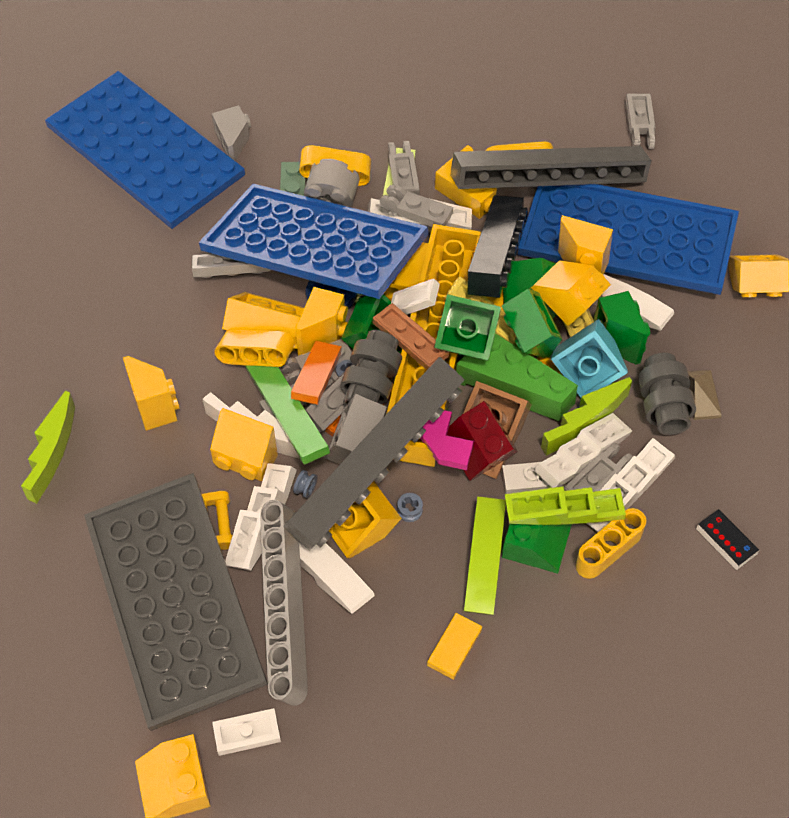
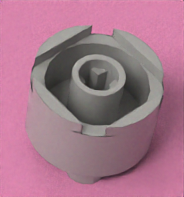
(332, 182)

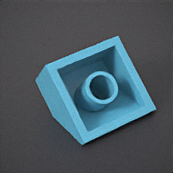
(590, 359)

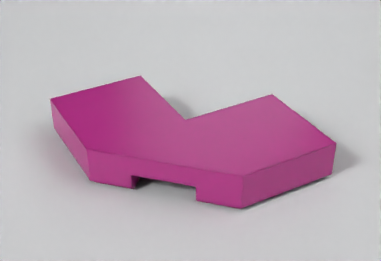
(446, 449)

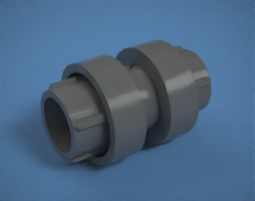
(374, 363)
(667, 393)

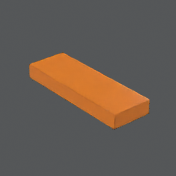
(316, 372)

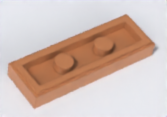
(410, 335)

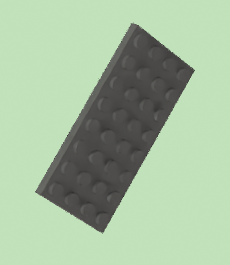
(174, 602)

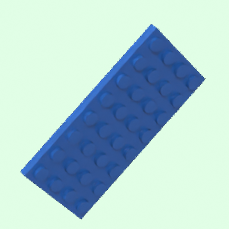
(145, 149)
(651, 235)
(315, 240)

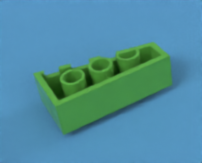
(521, 376)

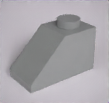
(232, 130)

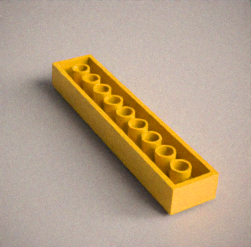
(445, 260)

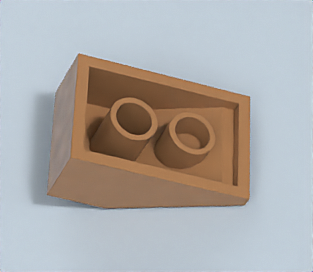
(508, 408)

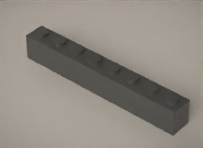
(549, 167)
(373, 454)

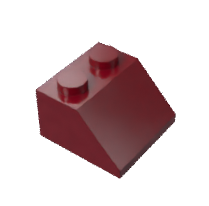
(489, 439)

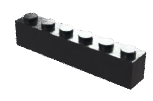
(497, 246)

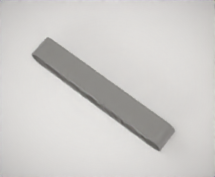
(285, 613)

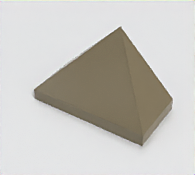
(704, 395)

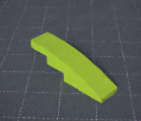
(592, 409)
(52, 441)
(558, 506)
(485, 556)

